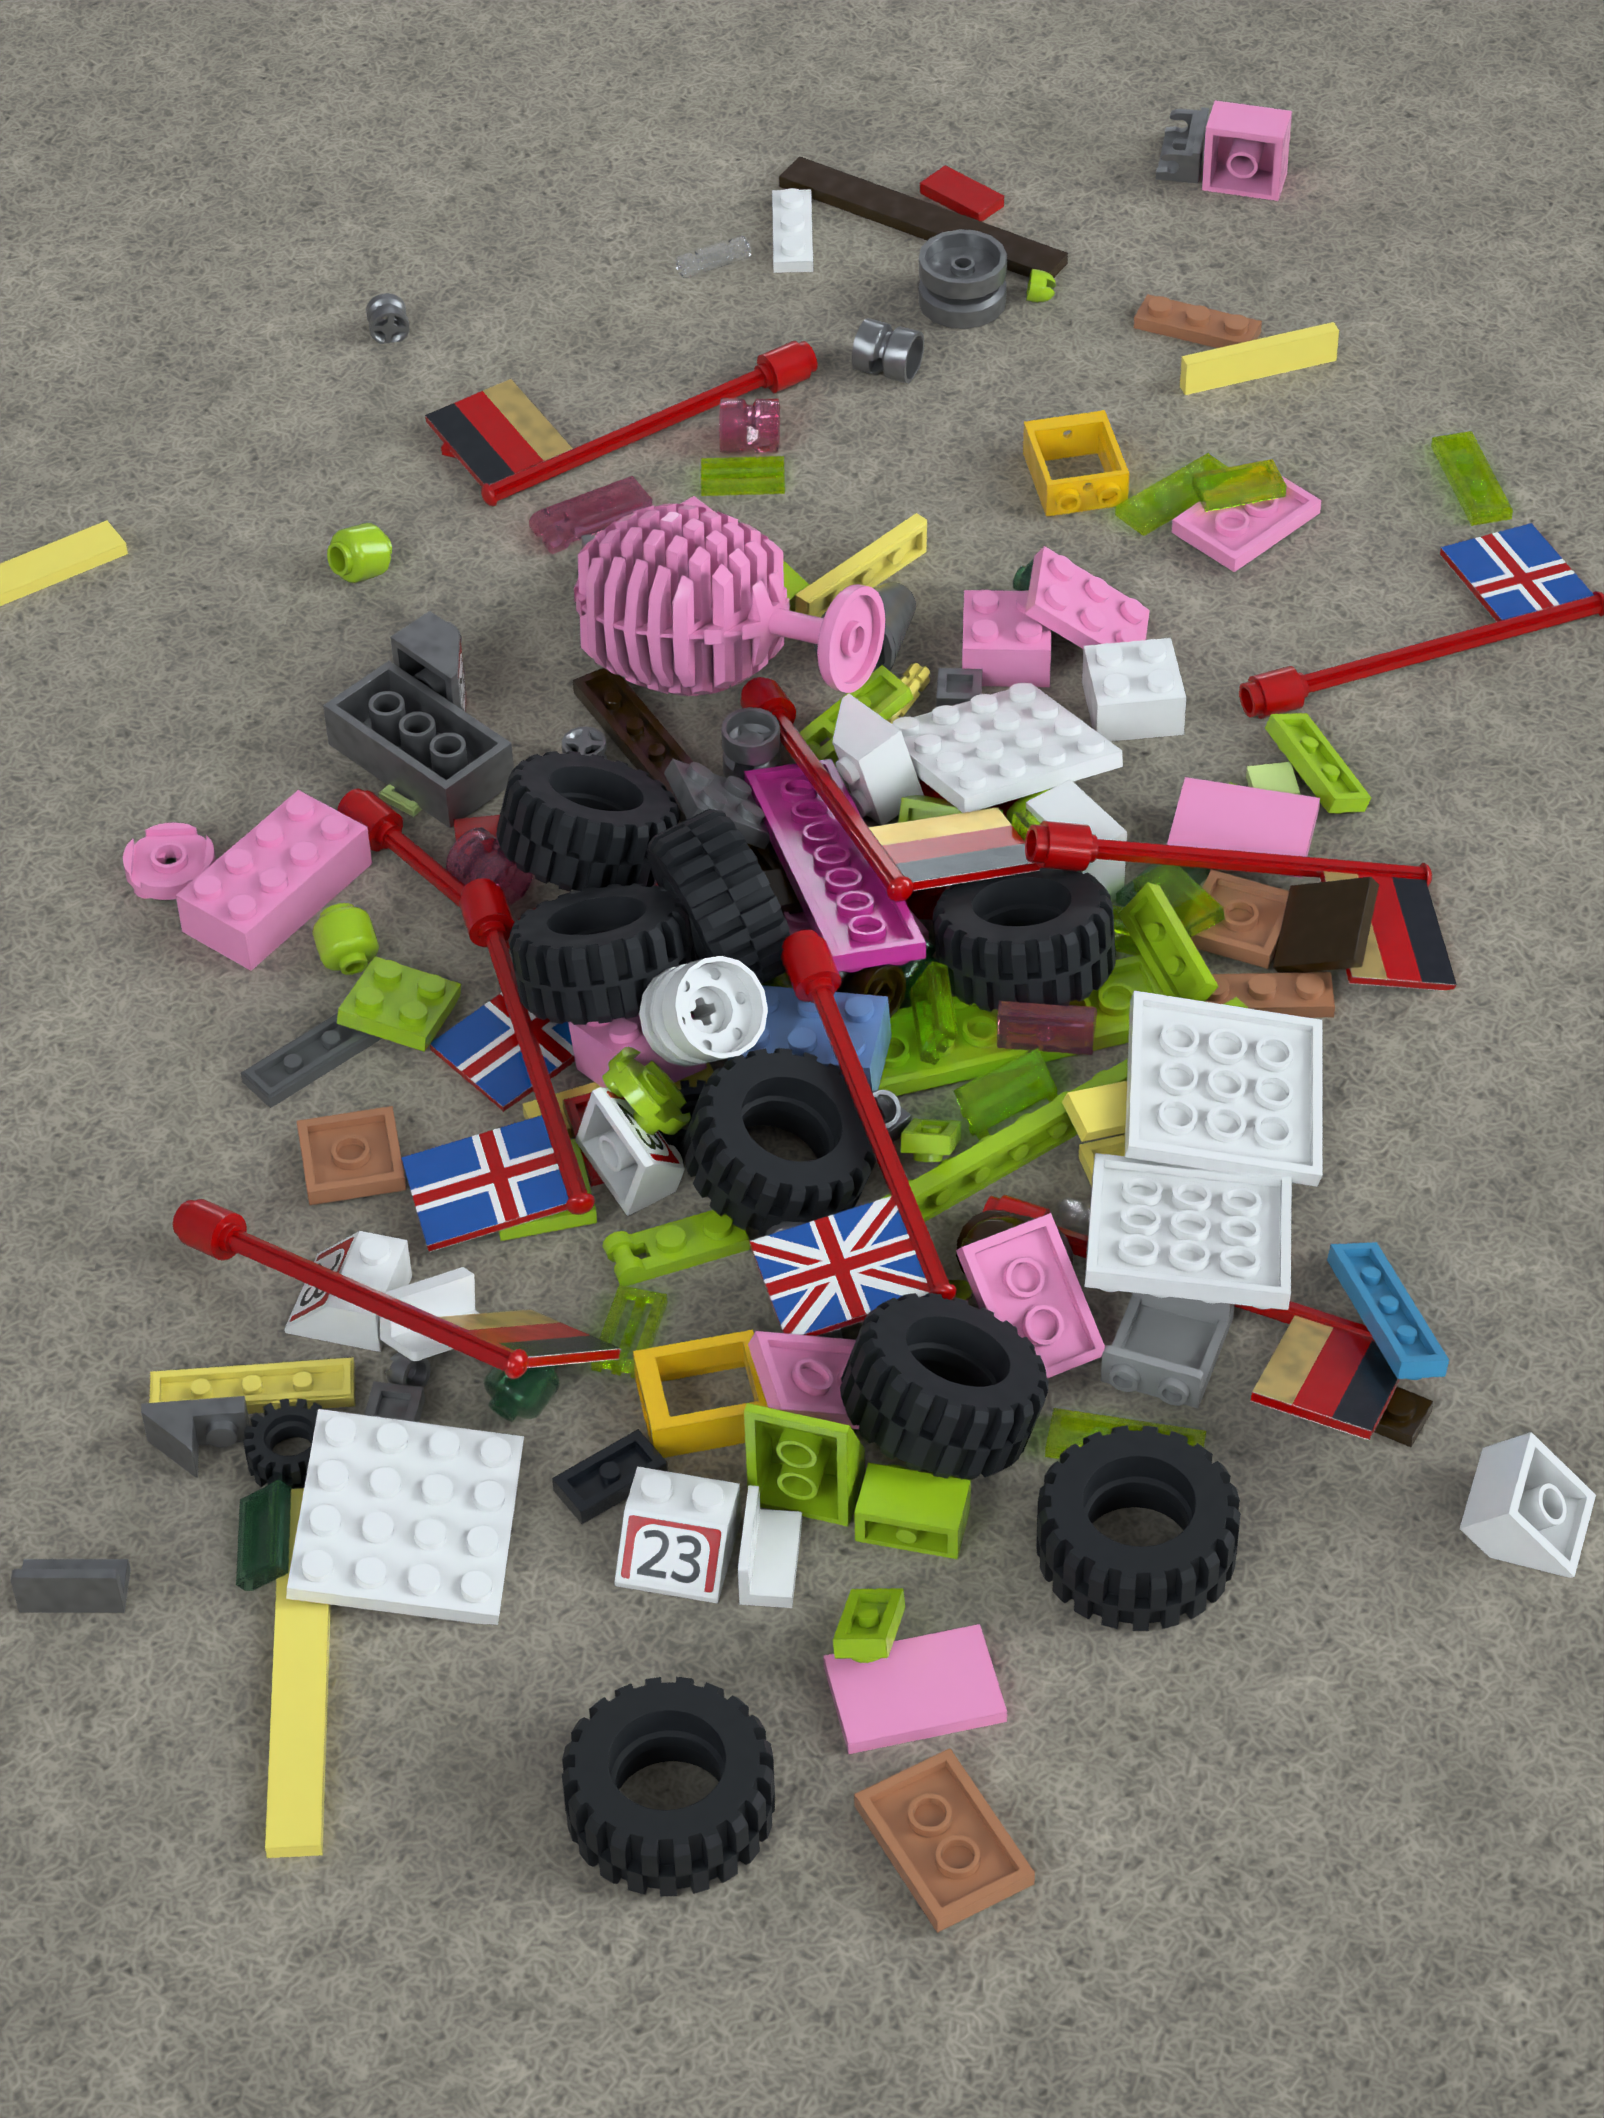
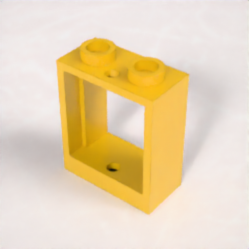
(1089, 435)
(699, 1429)

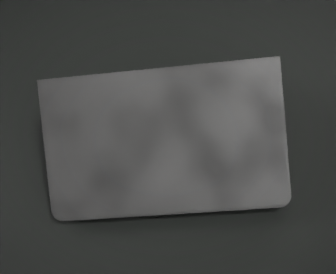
(71, 1585)

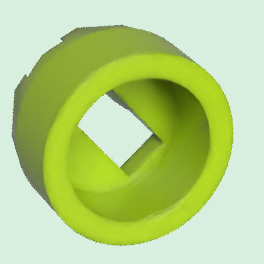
(1040, 286)

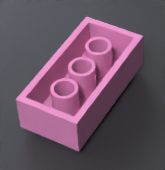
(274, 879)

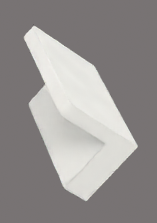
(439, 1295)
(768, 1554)

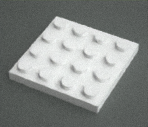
(1003, 747)
(1224, 1088)
(1189, 1233)
(406, 1518)

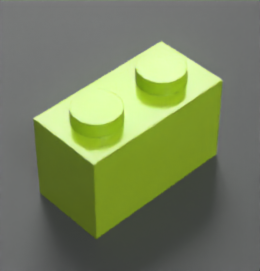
(912, 1510)

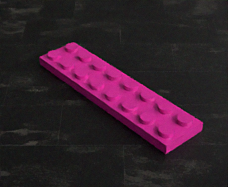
(830, 874)

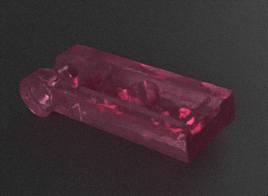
(587, 513)

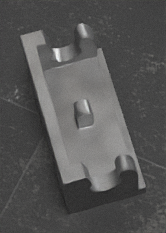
(1183, 147)

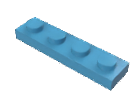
(1388, 1311)

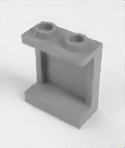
(1167, 1347)

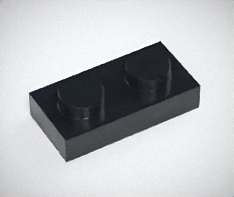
(606, 1476)

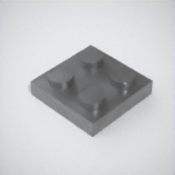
(703, 790)

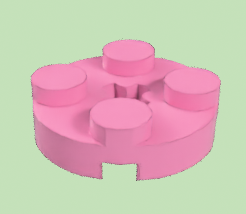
(147, 859)

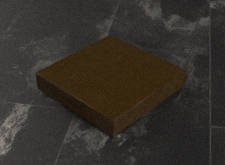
(1326, 926)

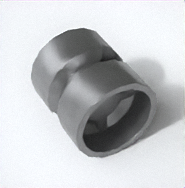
(881, 349)
(750, 741)

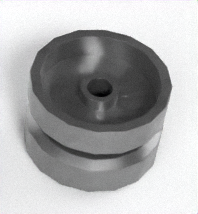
(962, 279)

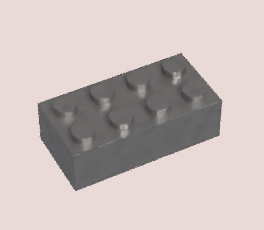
(419, 743)

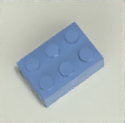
(798, 1027)

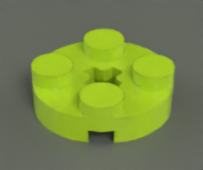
(647, 1091)

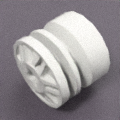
(726, 1006)

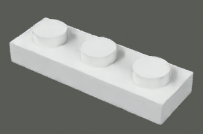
(792, 230)

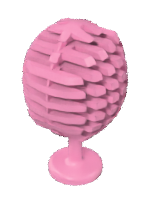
(704, 605)

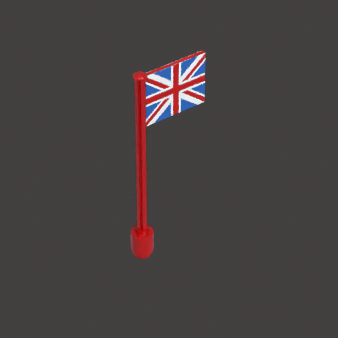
(856, 1259)

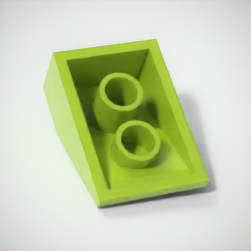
(803, 1463)

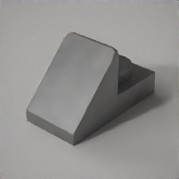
(183, 1425)

